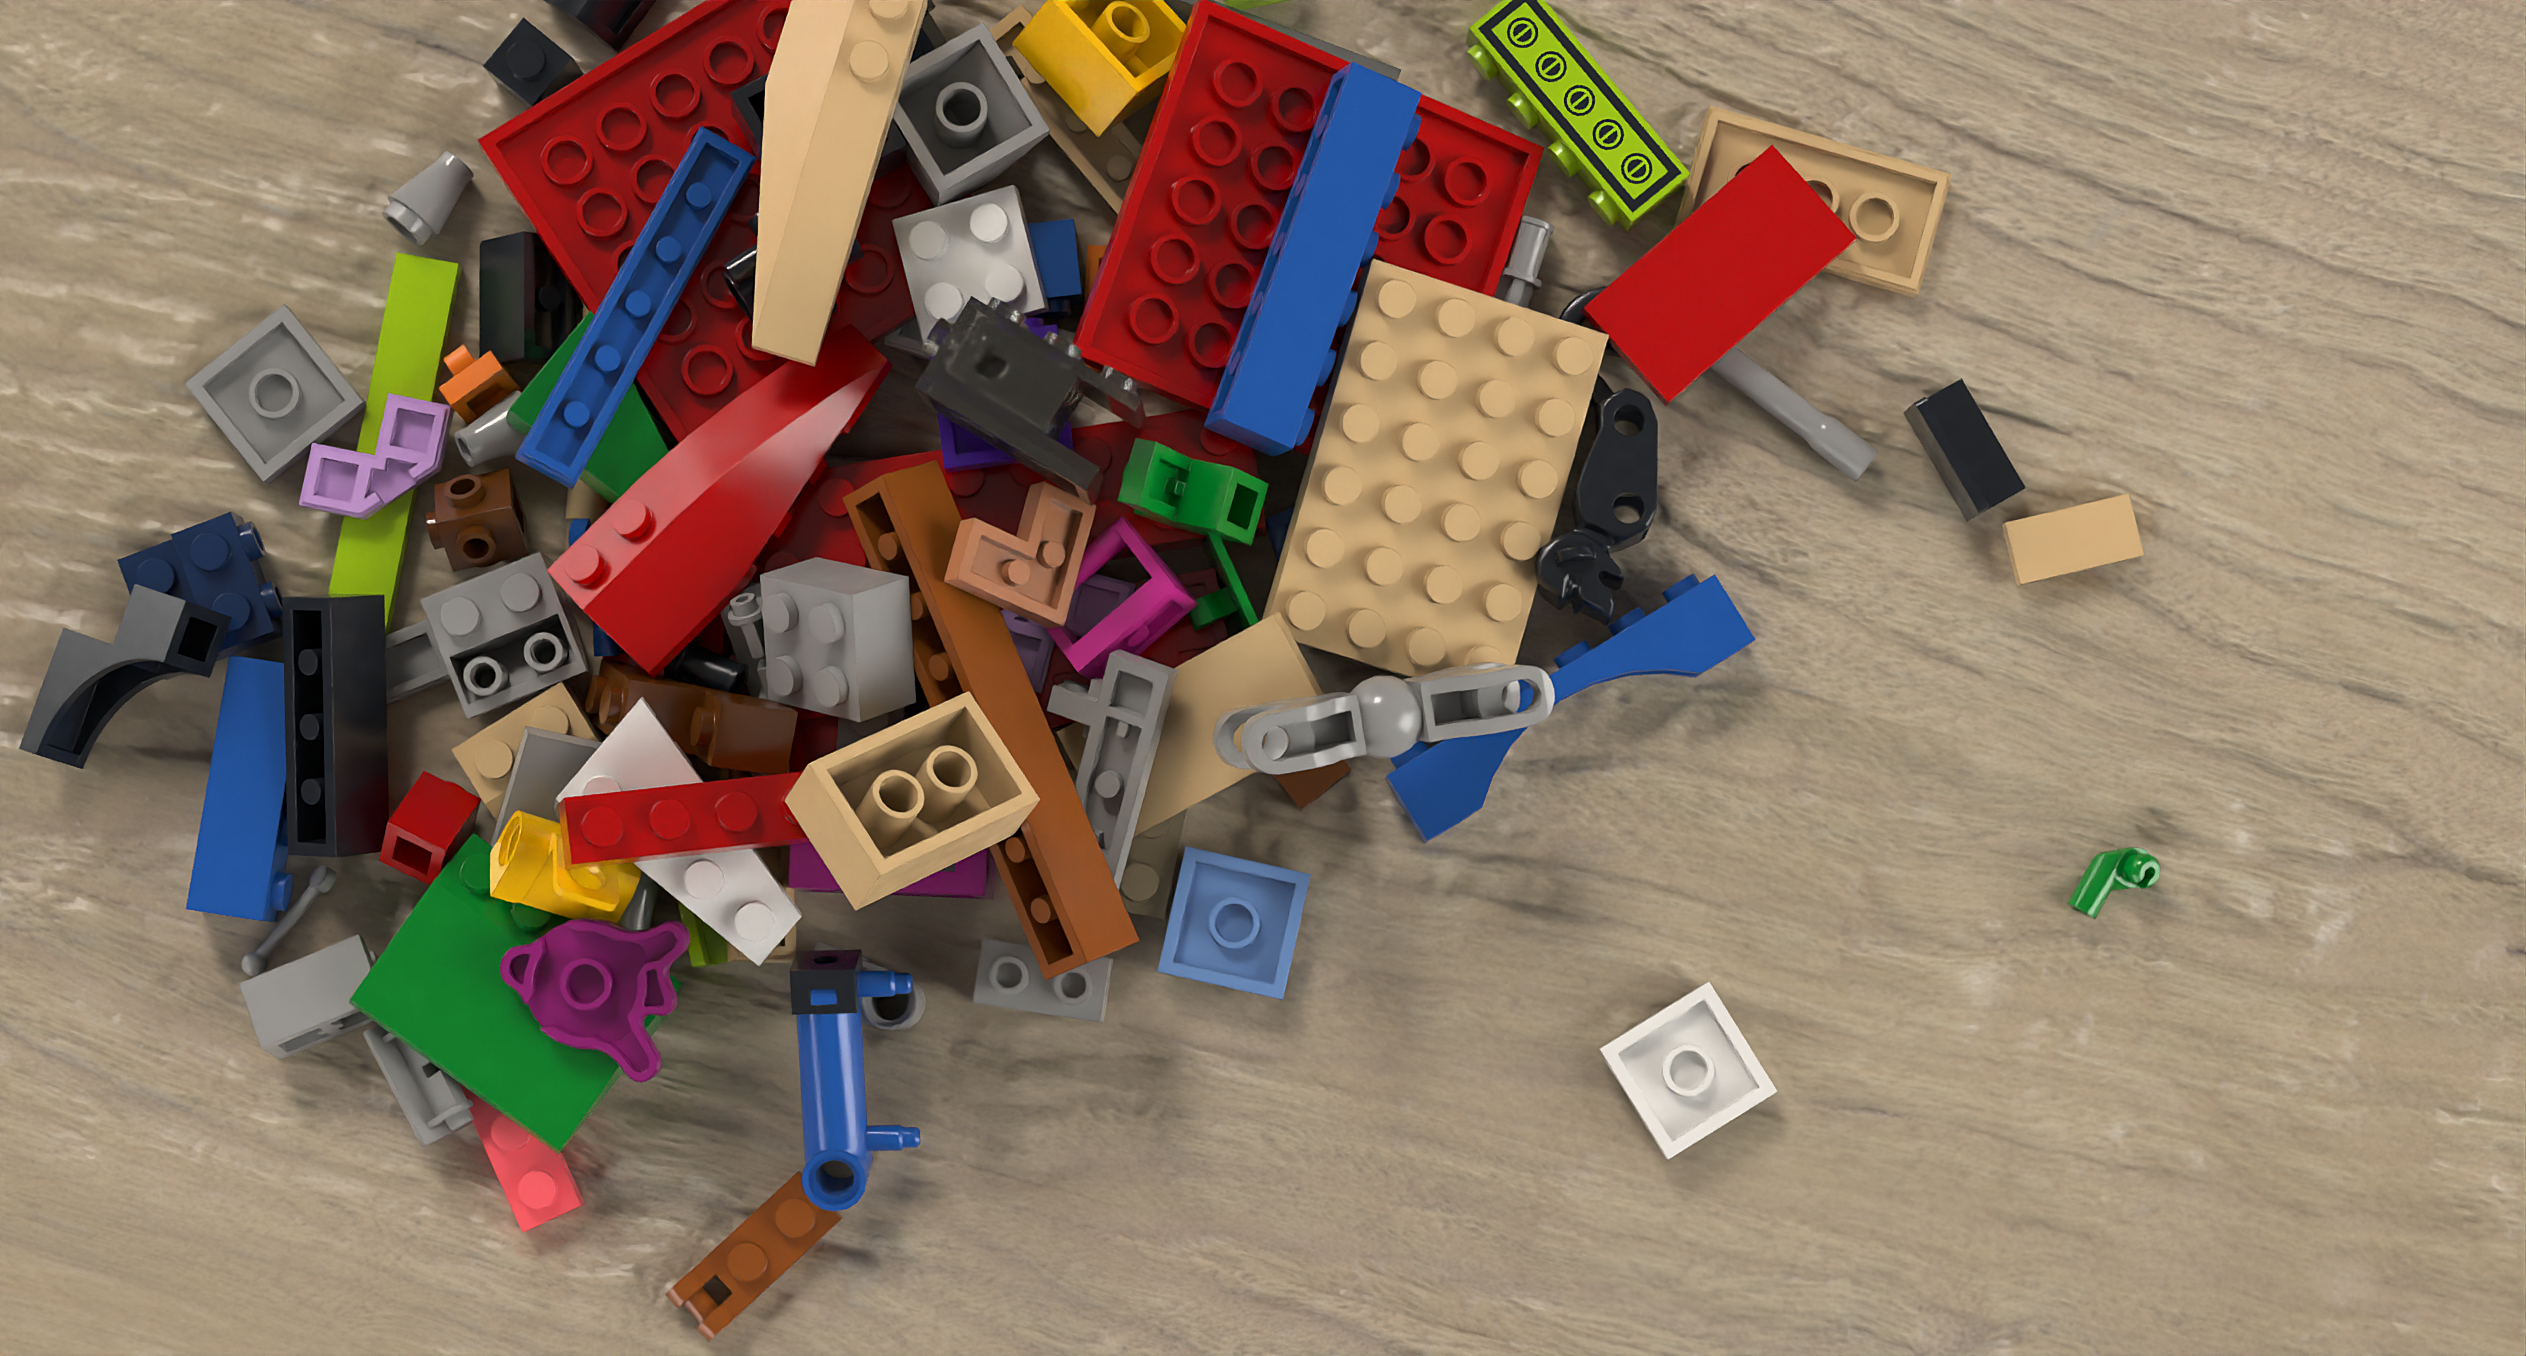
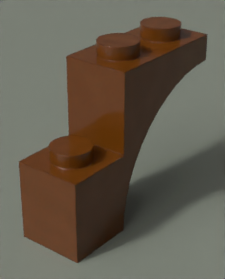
(711, 723)

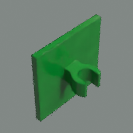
(1230, 598)

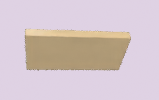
(1879, 198)
(1237, 673)

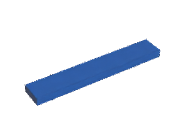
(635, 308)

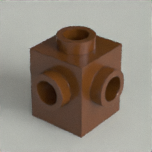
(478, 520)

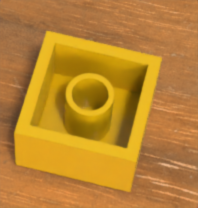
(1103, 54)

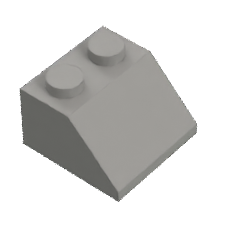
(965, 116)

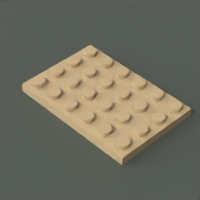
(1433, 476)

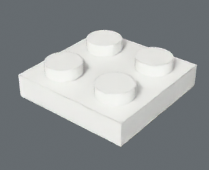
(967, 251)
(1687, 1070)

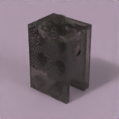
(1021, 390)

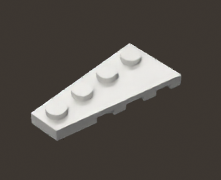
(724, 889)

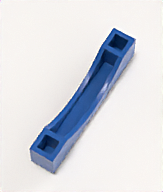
(1678, 639)

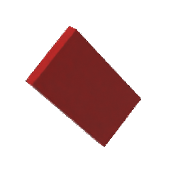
(1719, 275)

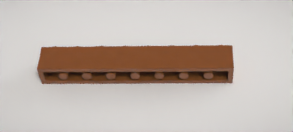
(965, 646)

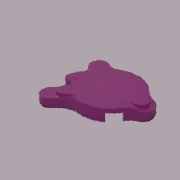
(598, 983)

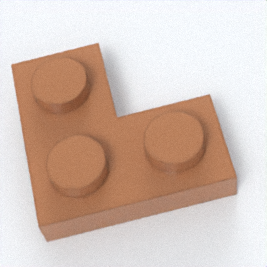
(1027, 571)

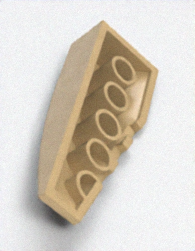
(821, 146)

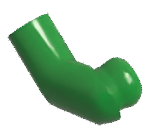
(2111, 872)

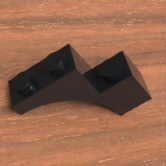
(96, 678)

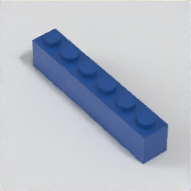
(1314, 261)

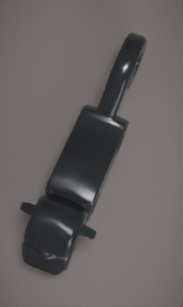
(1614, 475)

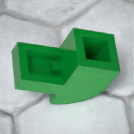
(1192, 493)

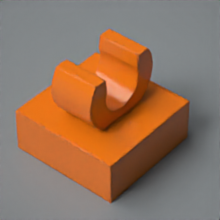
(476, 383)

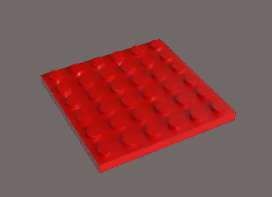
(604, 151)
(1217, 187)

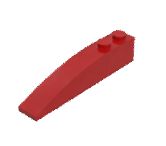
(703, 513)

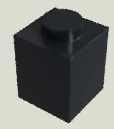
(531, 65)

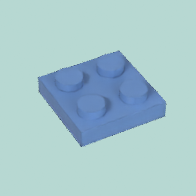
(1234, 923)

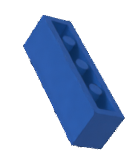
(245, 804)

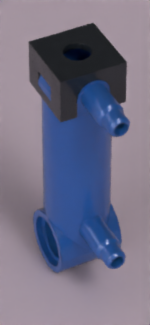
(827, 1007)

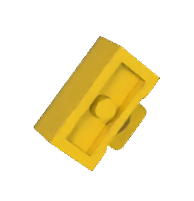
(530, 870)

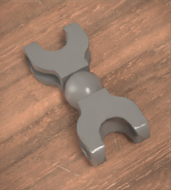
(1382, 717)

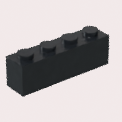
(335, 724)

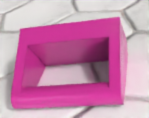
(1135, 621)

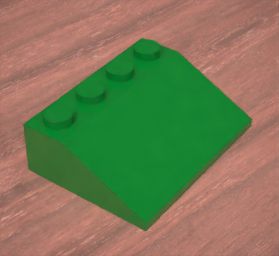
(447, 1001)

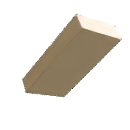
(2072, 539)

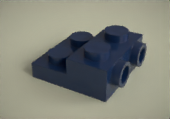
(216, 569)

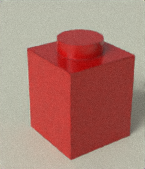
(429, 827)

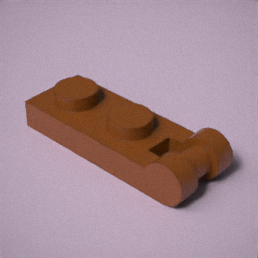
(754, 1256)

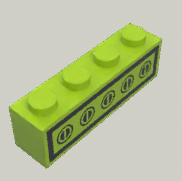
(1577, 110)

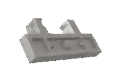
(1122, 733)

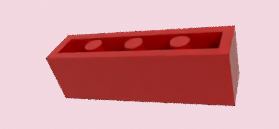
(678, 821)

